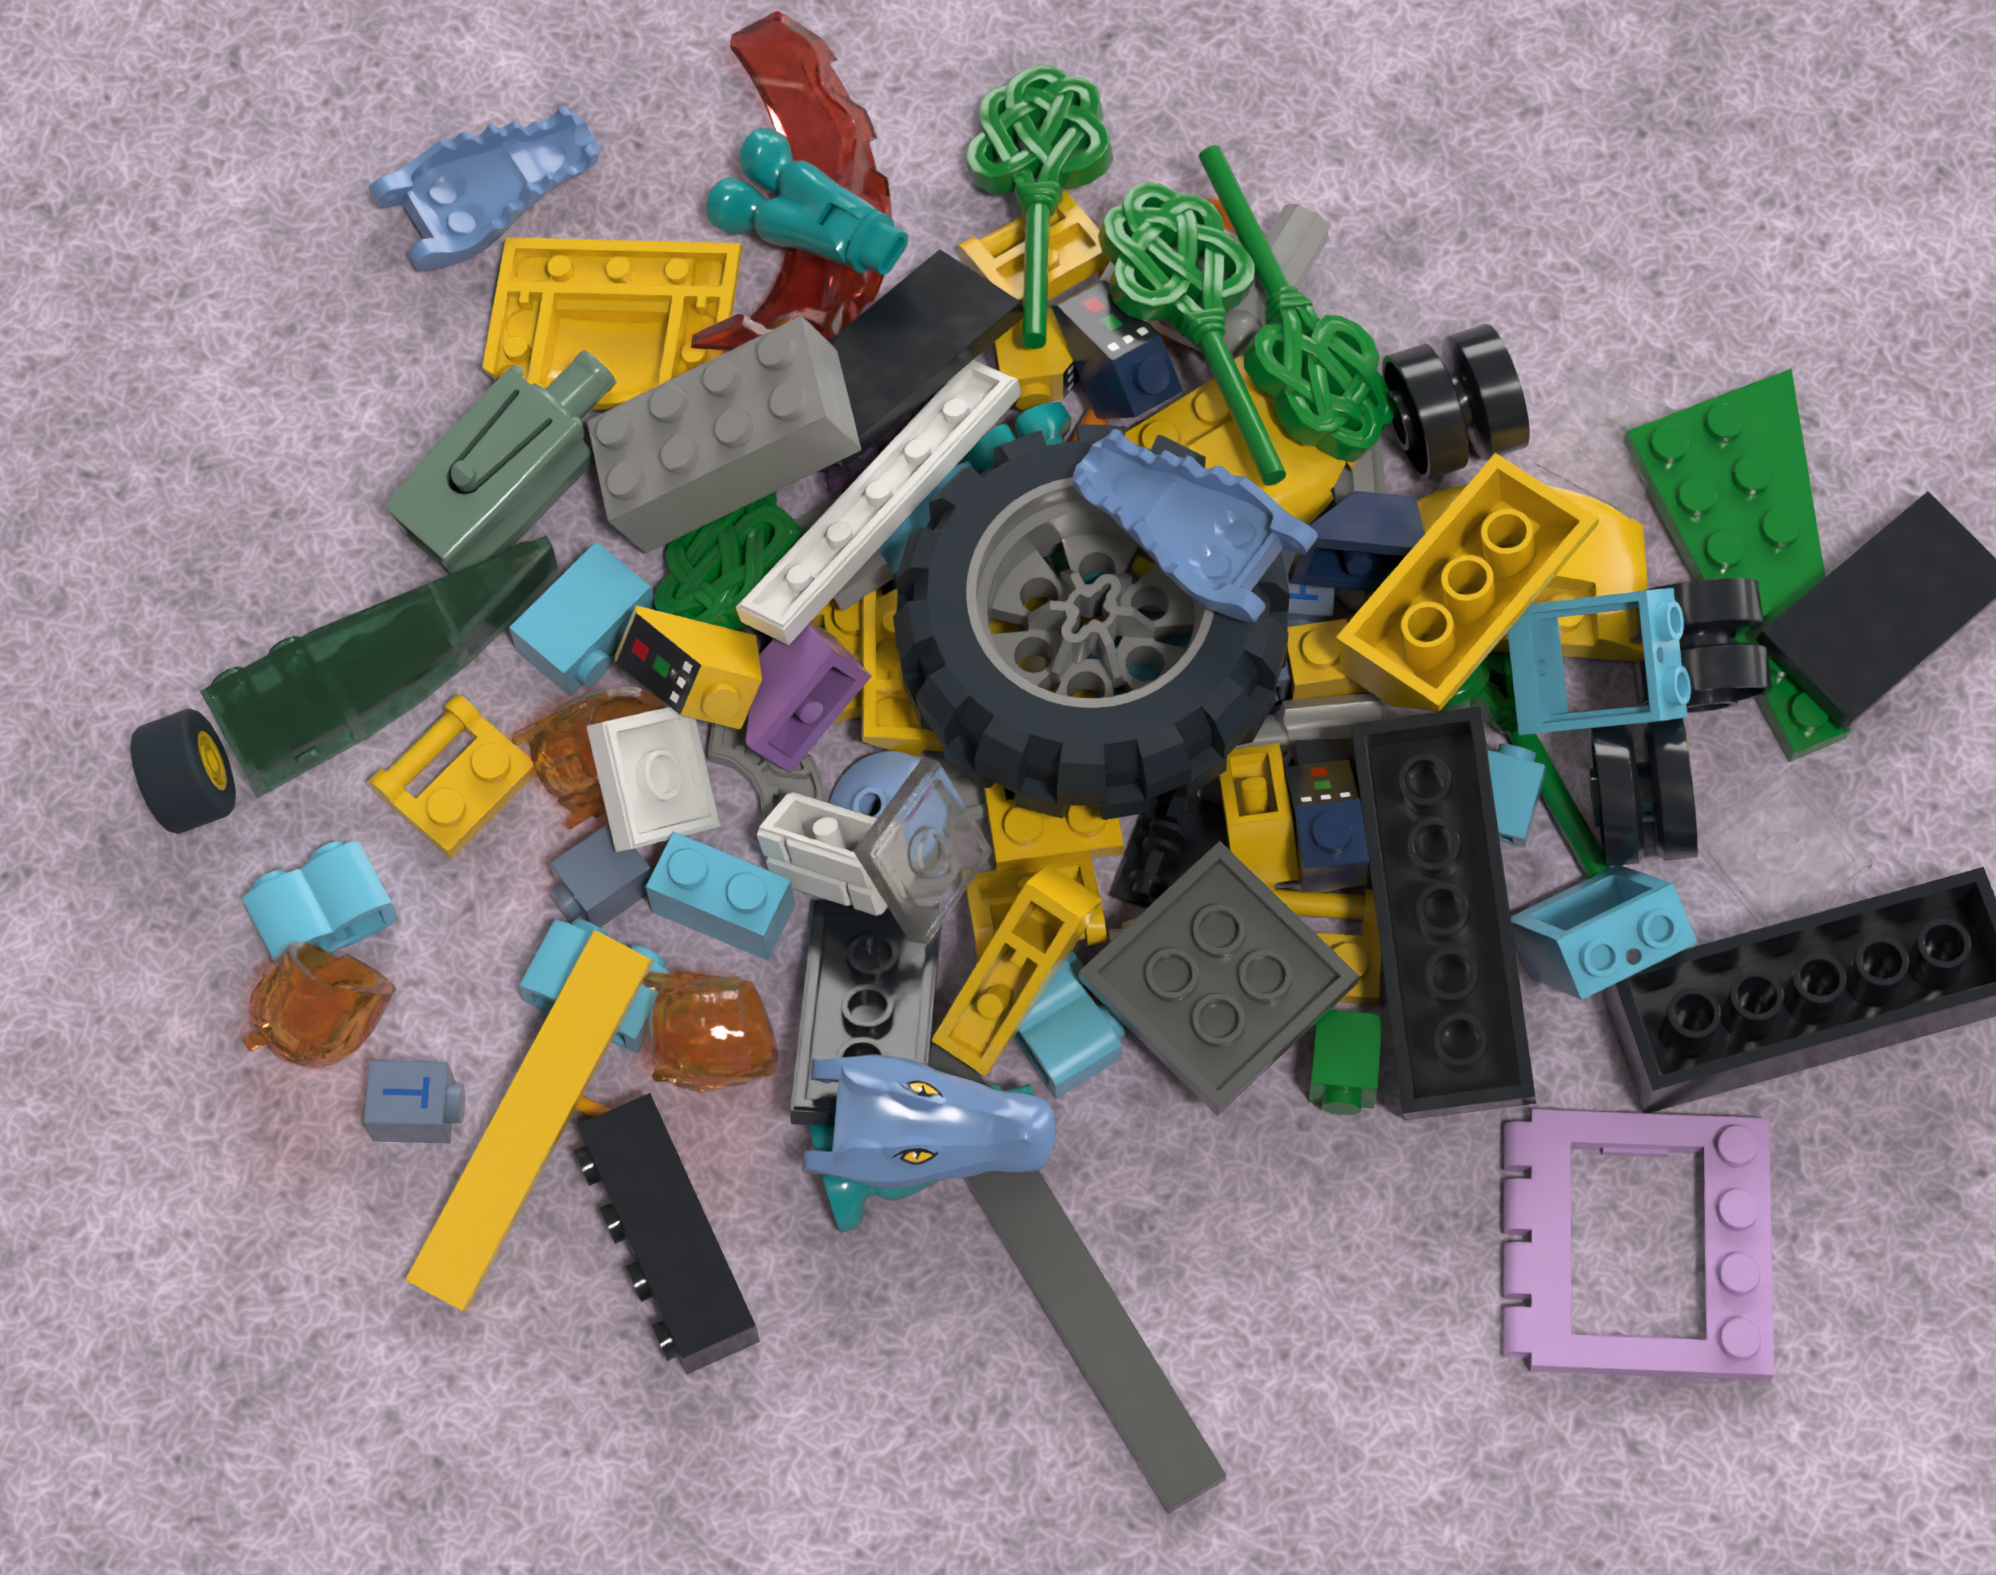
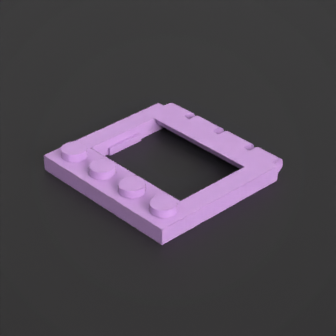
(1736, 1244)

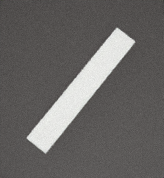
(878, 502)

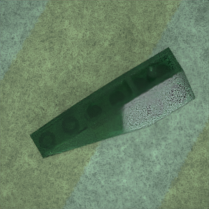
(368, 668)

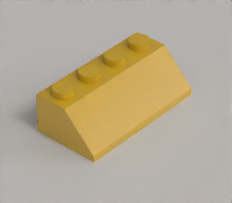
(1461, 587)

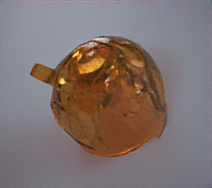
(563, 748)
(316, 1006)
(709, 1031)

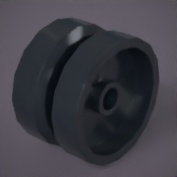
(1641, 792)

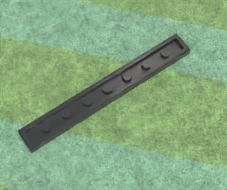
(1093, 1325)

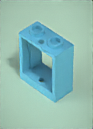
(1540, 670)
(1584, 933)

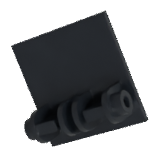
(1168, 845)

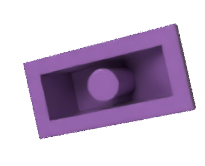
(801, 694)

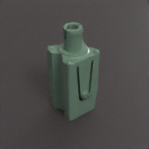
(500, 465)

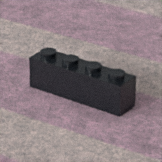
(667, 1234)

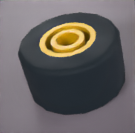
(183, 771)

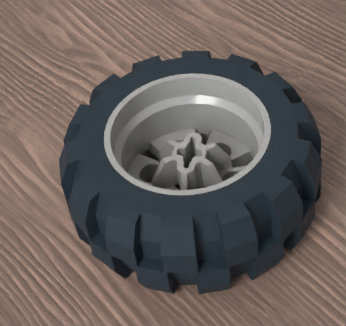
(1003, 723)

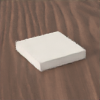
(652, 777)

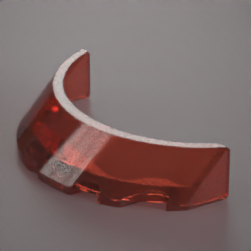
(832, 134)

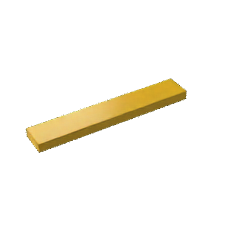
(529, 1121)

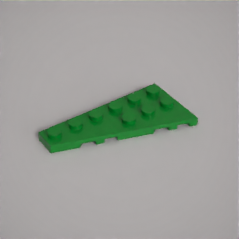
(1742, 506)

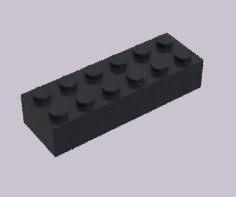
(1443, 914)
(1809, 991)

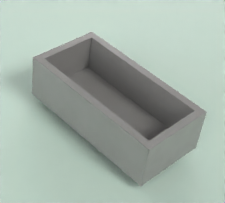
(723, 435)

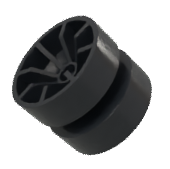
(1456, 401)
(1716, 668)

